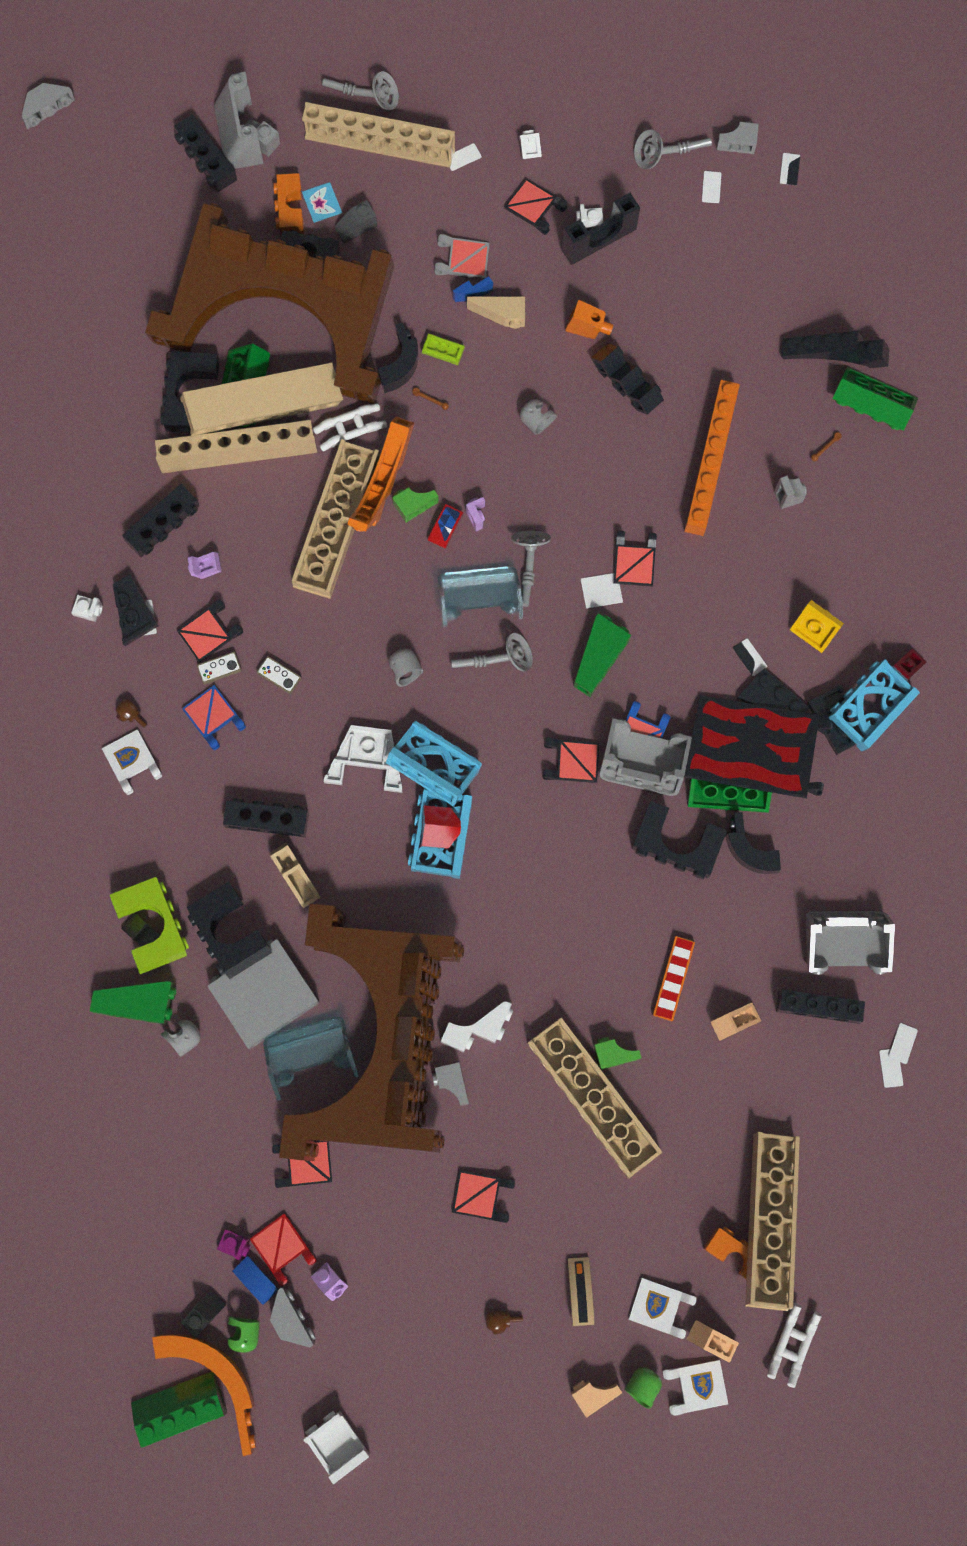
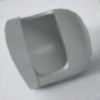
(533, 418)
(402, 663)
(185, 1038)

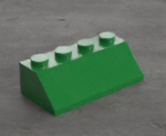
(245, 364)
(875, 399)
(727, 797)
(177, 1409)

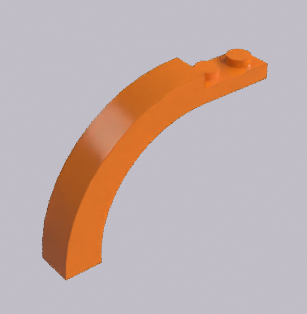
(223, 1366)

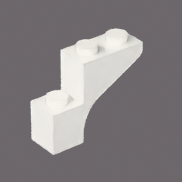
(487, 1028)

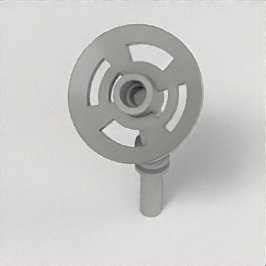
(380, 93)
(656, 151)
(531, 544)
(512, 655)

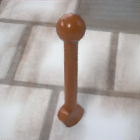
(416, 392)
(837, 436)

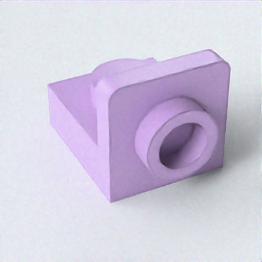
(475, 515)

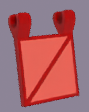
(280, 1245)

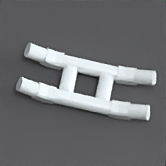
(360, 430)
(781, 1350)

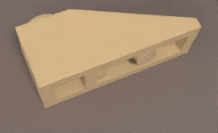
(502, 310)

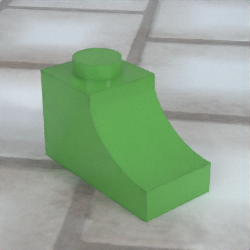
(411, 504)
(610, 1054)

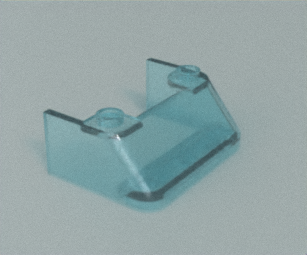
(479, 590)
(307, 1048)

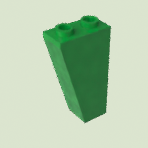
(601, 652)
(136, 1002)

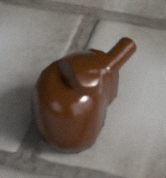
(128, 711)
(500, 1320)

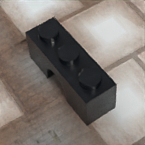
(320, 246)

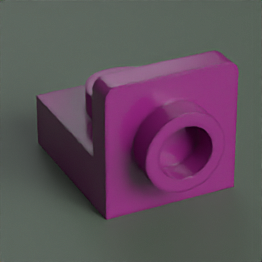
(234, 1244)

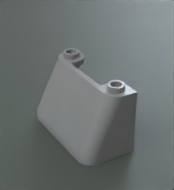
(238, 142)
(645, 760)
(849, 940)

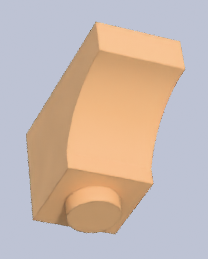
(735, 1021)
(712, 1341)
(593, 1398)

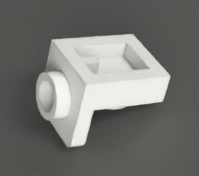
(530, 145)
(590, 217)
(87, 608)

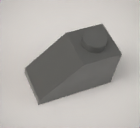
(356, 222)

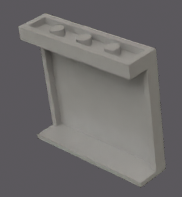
(263, 996)

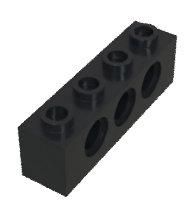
(191, 129)
(163, 510)
(296, 827)
(820, 1006)

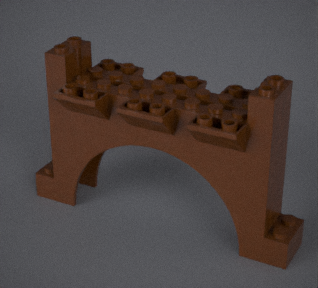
(231, 268)
(389, 1097)

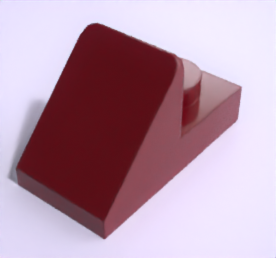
(909, 664)

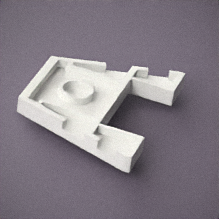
(368, 749)

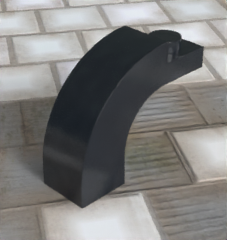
(400, 372)
(749, 857)

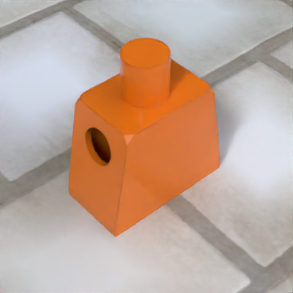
(587, 321)

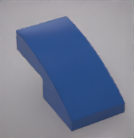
(468, 290)
(255, 1280)

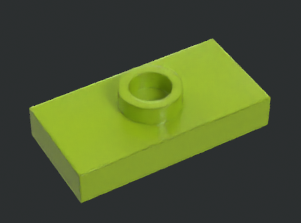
(443, 349)

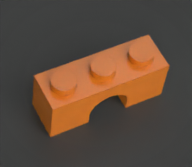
(288, 190)
(722, 1244)

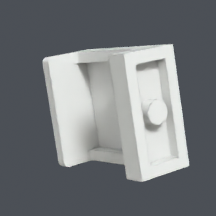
(336, 1446)

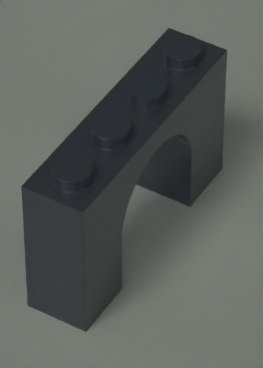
(580, 242)
(182, 368)
(650, 843)
(207, 914)

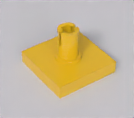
(816, 626)

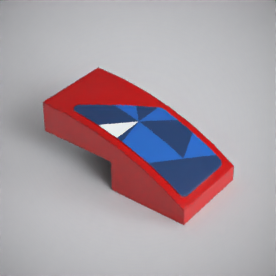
(445, 526)

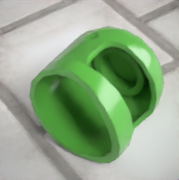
(246, 1334)
(644, 1386)

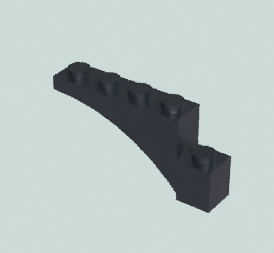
(838, 346)

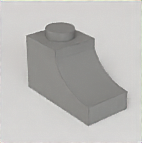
(267, 135)
(740, 140)
(789, 492)
(451, 1078)

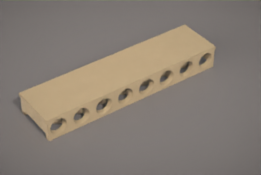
(379, 135)
(261, 399)
(237, 450)
(329, 532)
(594, 1098)
(772, 1222)

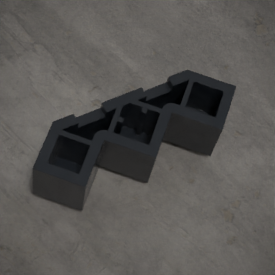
(627, 378)

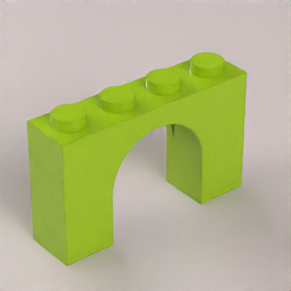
(150, 896)

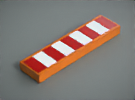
(673, 979)

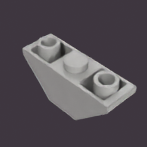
(45, 102)
(289, 1320)

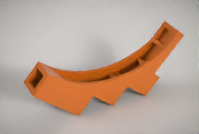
(381, 484)

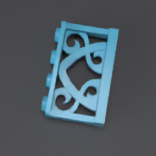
(900, 702)
(434, 744)
(451, 858)

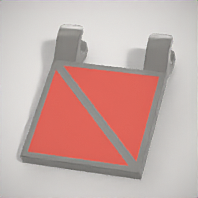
(466, 258)

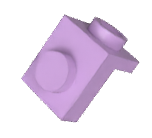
(204, 566)
(329, 1282)

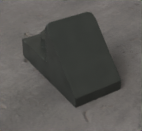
(140, 930)
(203, 1313)

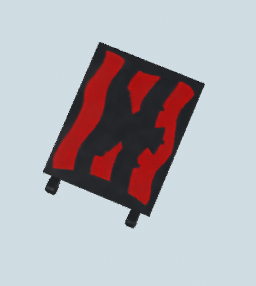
(755, 747)

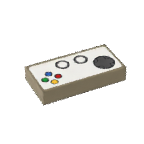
(219, 668)
(279, 675)

